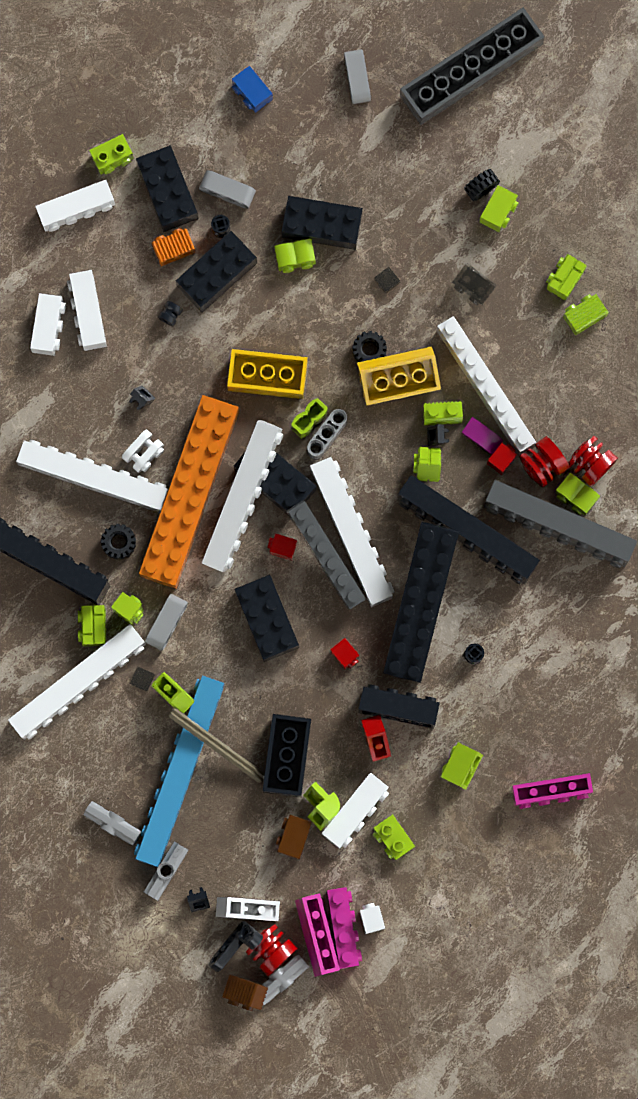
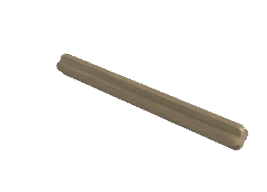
(216, 745)

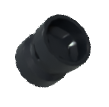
(222, 228)
(170, 313)
(476, 655)

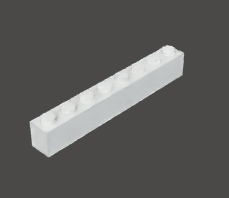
(486, 386)
(92, 476)
(242, 496)
(351, 532)
(76, 682)

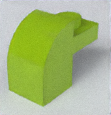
(325, 805)

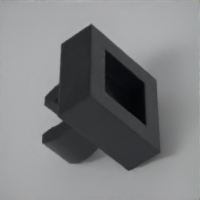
(142, 396)
(435, 435)
(198, 901)

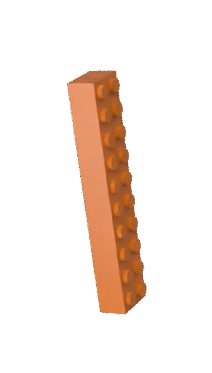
(189, 492)

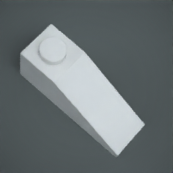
(247, 909)

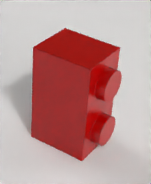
(376, 738)

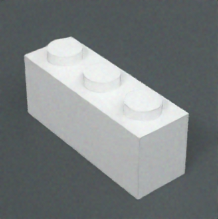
(47, 324)

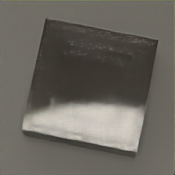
(387, 279)
(142, 679)

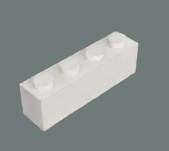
(75, 205)
(87, 309)
(355, 810)

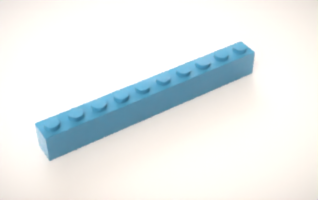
(179, 774)

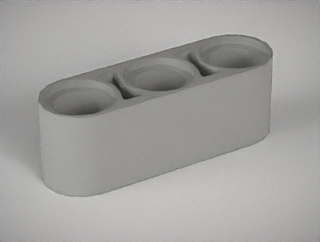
(357, 76)
(227, 189)
(325, 443)
(166, 622)

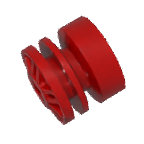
(592, 461)
(541, 464)
(272, 950)

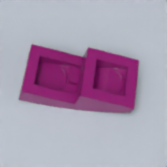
(482, 436)

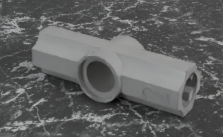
(112, 823)
(158, 882)
(284, 977)

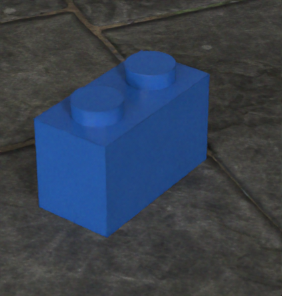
(252, 89)

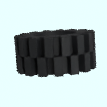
(481, 185)
(365, 338)
(118, 530)

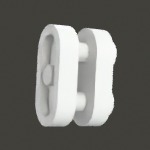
(154, 450)

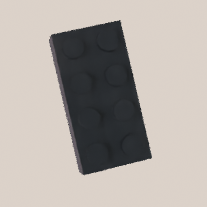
(167, 188)
(322, 222)
(216, 271)
(284, 484)
(266, 618)
(399, 707)
(287, 755)

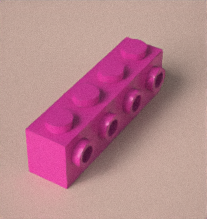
(553, 789)
(343, 928)
(317, 935)

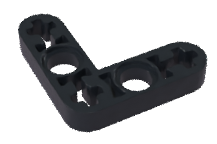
(242, 934)

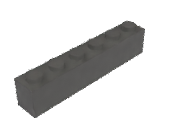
(325, 555)

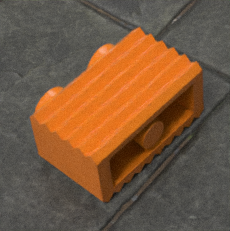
(173, 246)

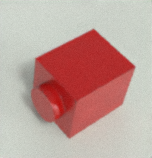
(502, 458)
(282, 546)
(345, 654)

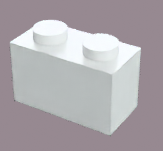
(371, 918)

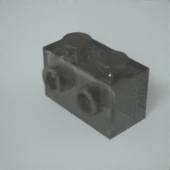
(474, 284)

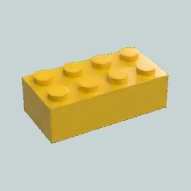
(267, 374)
(399, 376)

